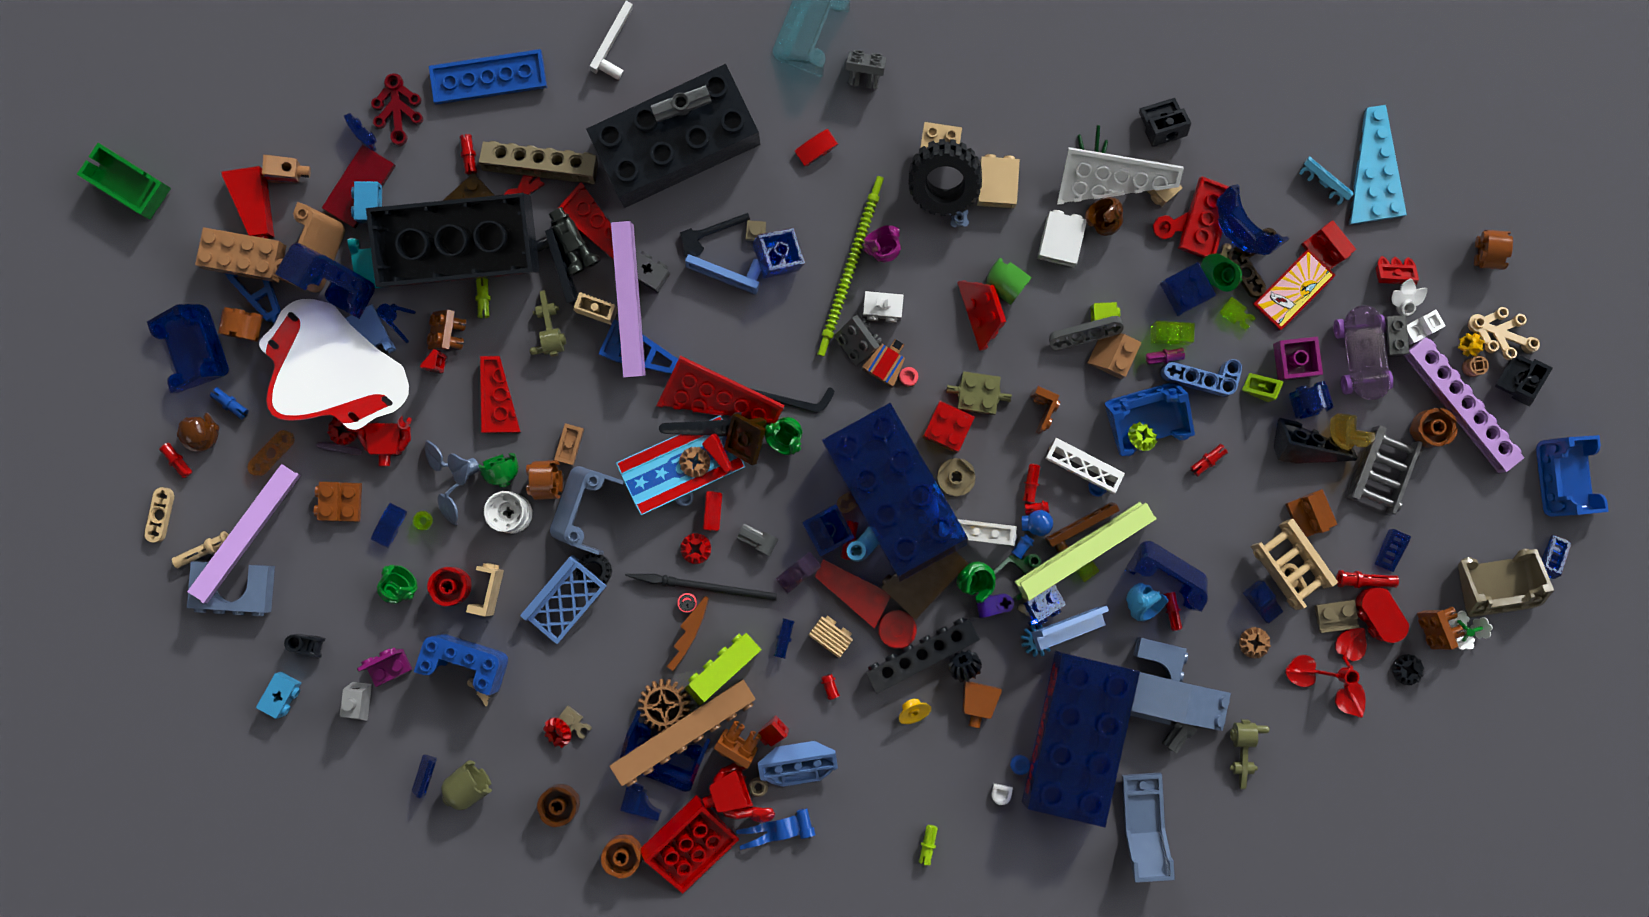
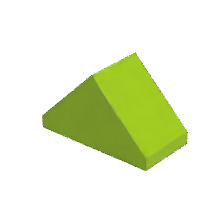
(1262, 387)

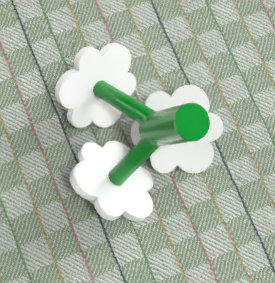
(1480, 629)

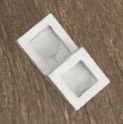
(1424, 326)

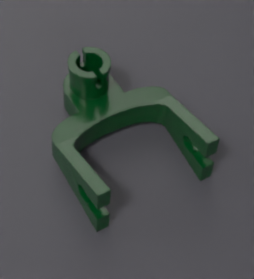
(1024, 565)

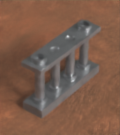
(1364, 471)

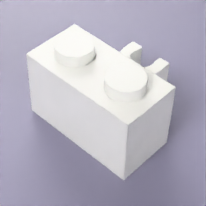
(883, 306)

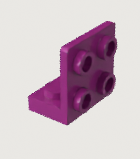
(387, 666)

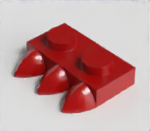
(1396, 272)

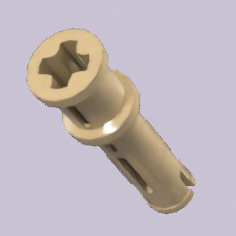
(211, 548)

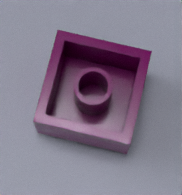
(1298, 358)

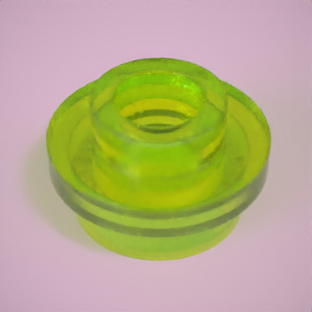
(417, 523)

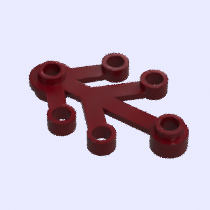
(396, 107)

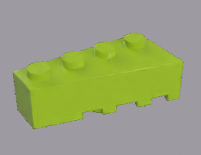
(722, 669)

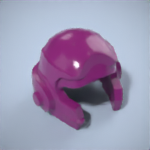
(883, 243)

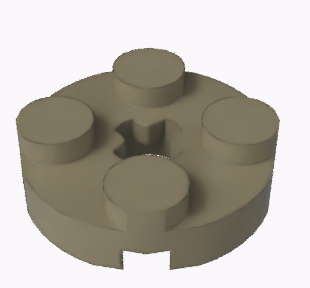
(967, 477)

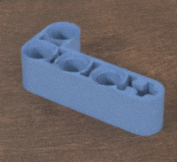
(1199, 375)

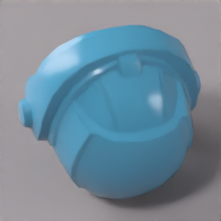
(1145, 602)

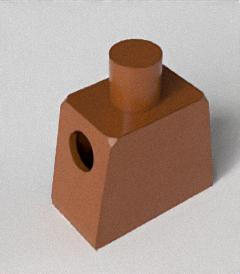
(979, 701)

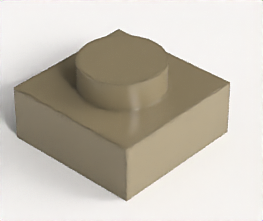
(754, 229)

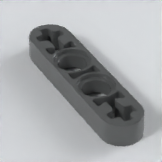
(1085, 330)

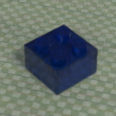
(778, 253)
(1188, 289)

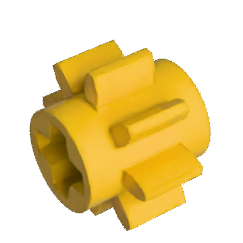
(1471, 344)

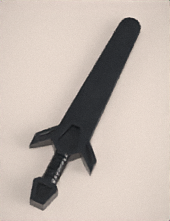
(708, 427)

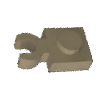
(573, 720)

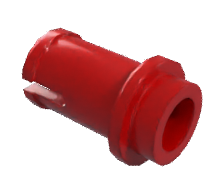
(1036, 506)
(830, 686)

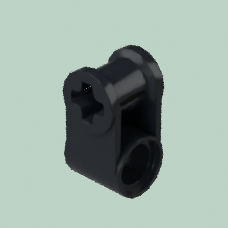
(308, 644)

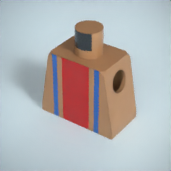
(277, 169)
(885, 363)

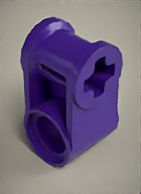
(991, 605)

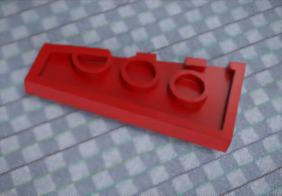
(496, 402)
(857, 593)

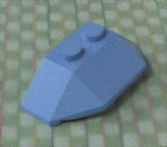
(797, 764)

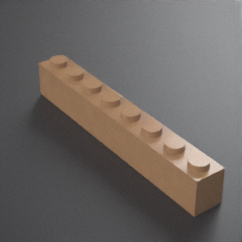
(682, 732)

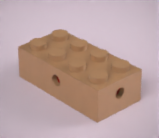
(239, 254)

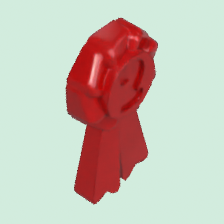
(526, 186)
(1165, 226)

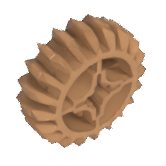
(663, 696)

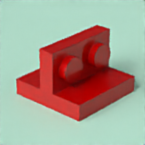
(1329, 245)

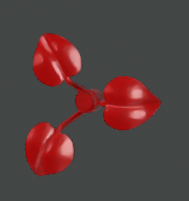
(1352, 646)

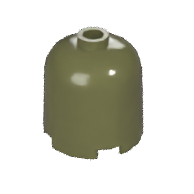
(465, 786)

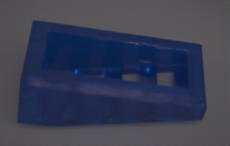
(1402, 545)
(1553, 569)

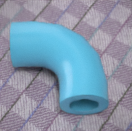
(862, 547)

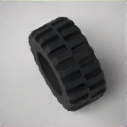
(945, 200)

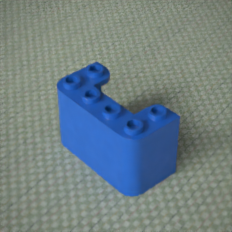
(487, 662)

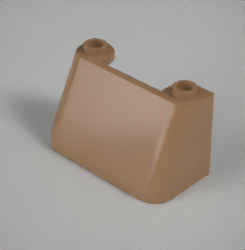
(319, 234)

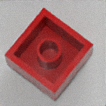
(948, 427)

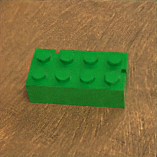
(124, 181)

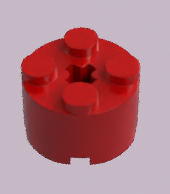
(440, 592)

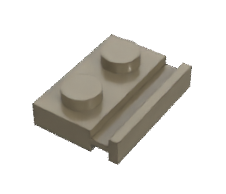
(1336, 616)

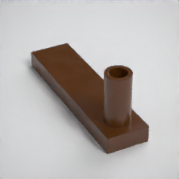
(1058, 538)

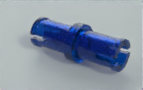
(784, 638)

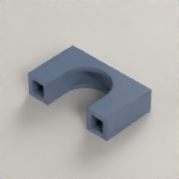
(255, 599)
(1169, 657)

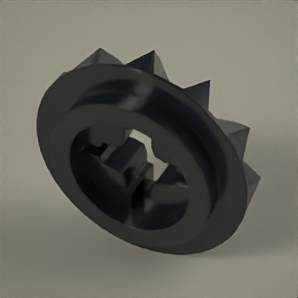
(1401, 674)

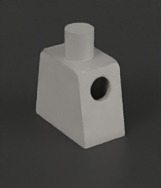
(356, 701)

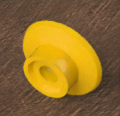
(914, 711)

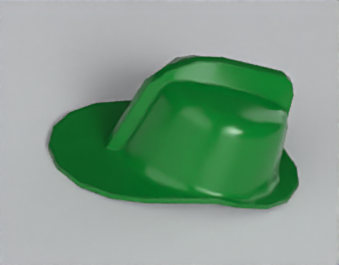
(1222, 272)

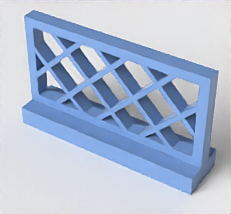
(551, 588)

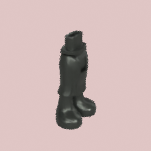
(571, 241)

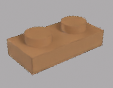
(569, 444)

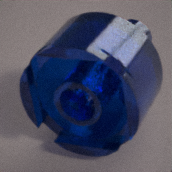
(1311, 401)

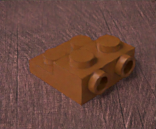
(338, 501)

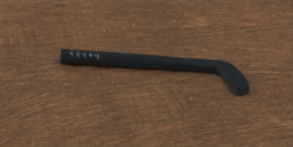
(802, 404)

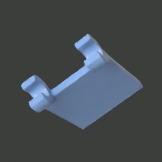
(372, 328)

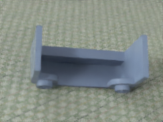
(562, 525)

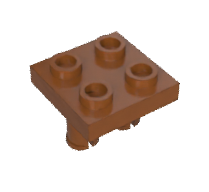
(441, 328)
(1438, 630)
(737, 748)

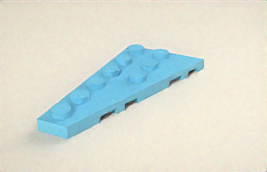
(1377, 177)

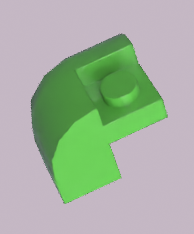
(1008, 280)

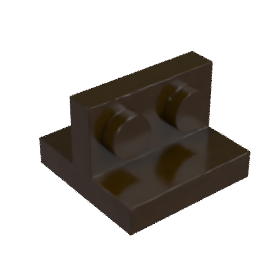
(745, 438)

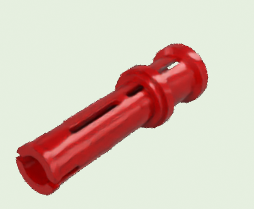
(1358, 580)

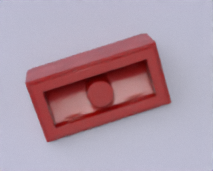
(434, 362)
(712, 511)

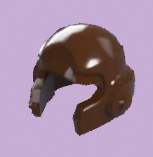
(1105, 216)
(197, 434)

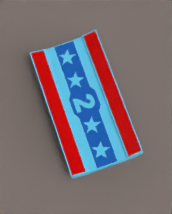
(656, 475)

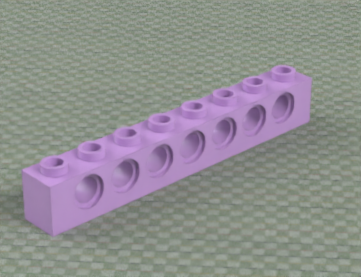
(1464, 416)

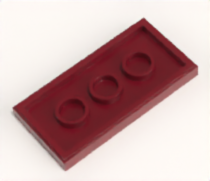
(364, 167)

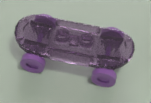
(1365, 353)

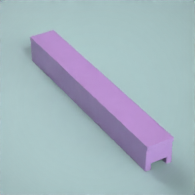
(628, 299)
(243, 534)

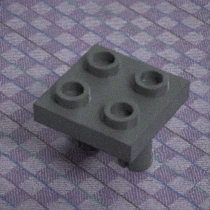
(865, 63)
(857, 339)

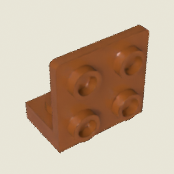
(1041, 397)

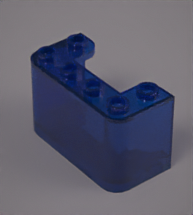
(346, 288)

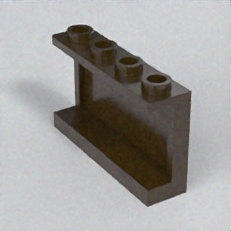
(924, 587)

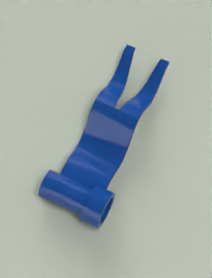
(780, 829)

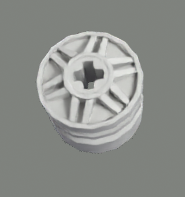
(499, 506)

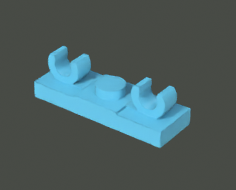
(1327, 180)

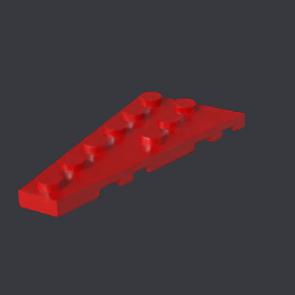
(710, 393)

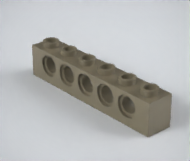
(546, 169)

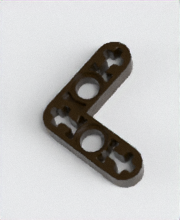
(1244, 256)

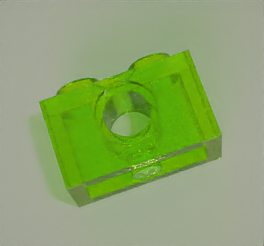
(1172, 333)

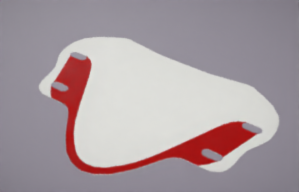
(328, 368)

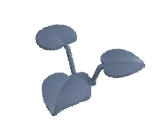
(461, 471)

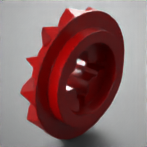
(334, 433)
(705, 548)
(562, 730)

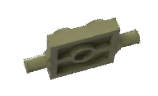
(979, 393)

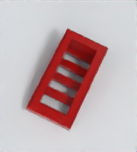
(716, 450)

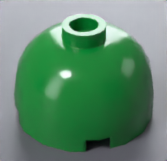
(500, 470)

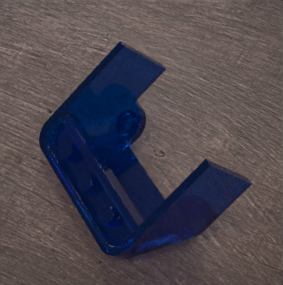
(679, 770)

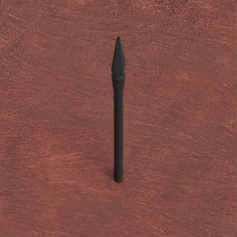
(673, 581)

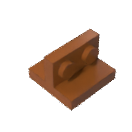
(1312, 513)

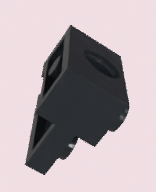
(1165, 122)
(1535, 376)

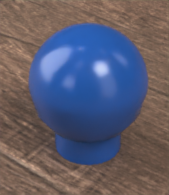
(1038, 523)

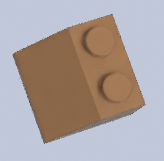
(1114, 354)

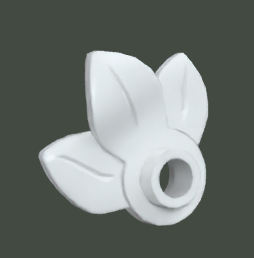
(1408, 297)

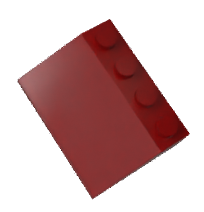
(688, 845)

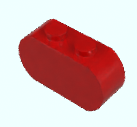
(1381, 615)

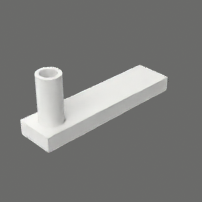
(599, 61)
(989, 532)

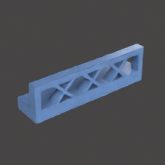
(1069, 628)

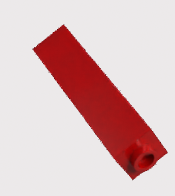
(252, 200)

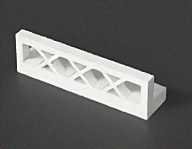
(1087, 462)

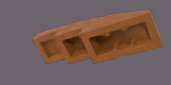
(691, 626)

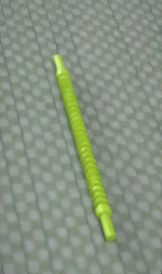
(828, 333)

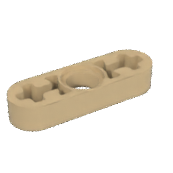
(156, 499)

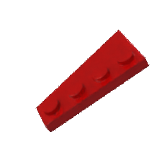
(589, 218)

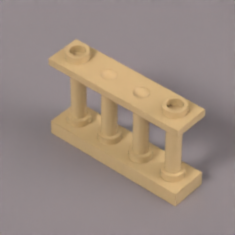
(1311, 559)

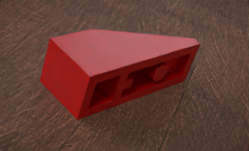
(773, 732)

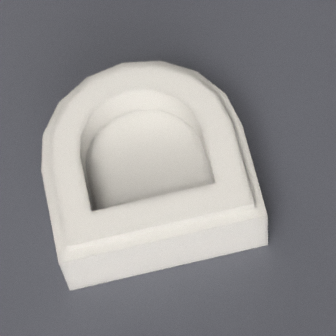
(1001, 794)

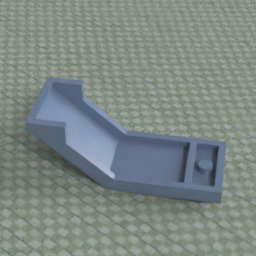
(1181, 702)
(1146, 827)

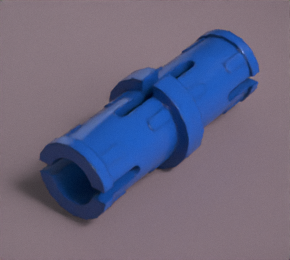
(229, 403)

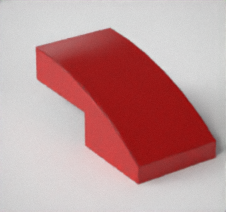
(815, 147)

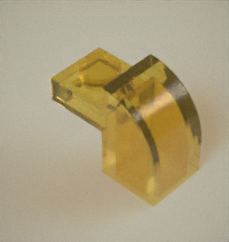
(1345, 434)

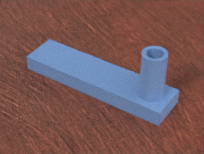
(746, 283)

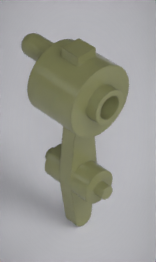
(551, 340)
(1245, 735)

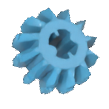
(1029, 638)

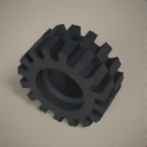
(602, 562)

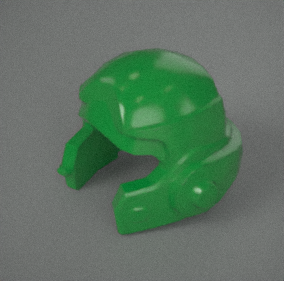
(784, 436)
(977, 578)
(396, 584)

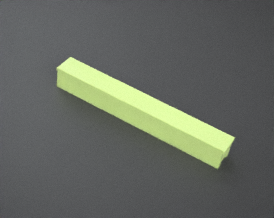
(1085, 550)

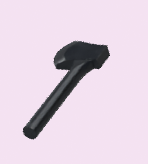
(690, 237)

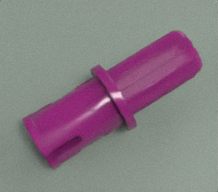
(1165, 356)

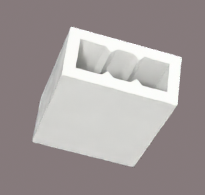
(1062, 238)

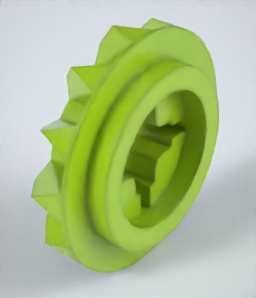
(1135, 437)

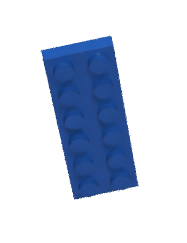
(487, 76)

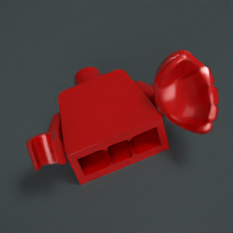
(383, 438)
(732, 797)

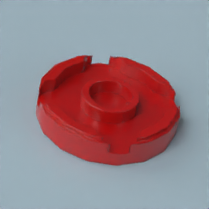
(897, 629)

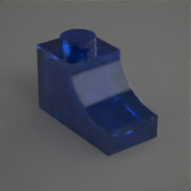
(1263, 601)
(637, 803)

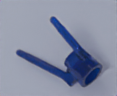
(389, 314)

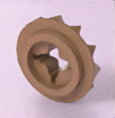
(686, 465)
(1248, 648)

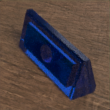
(424, 775)

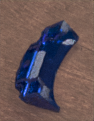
(1241, 229)

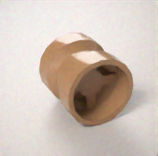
(1471, 369)

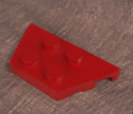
(983, 310)

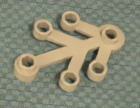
(1501, 334)

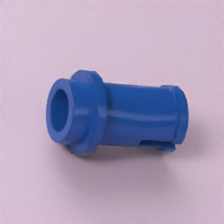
(1023, 546)

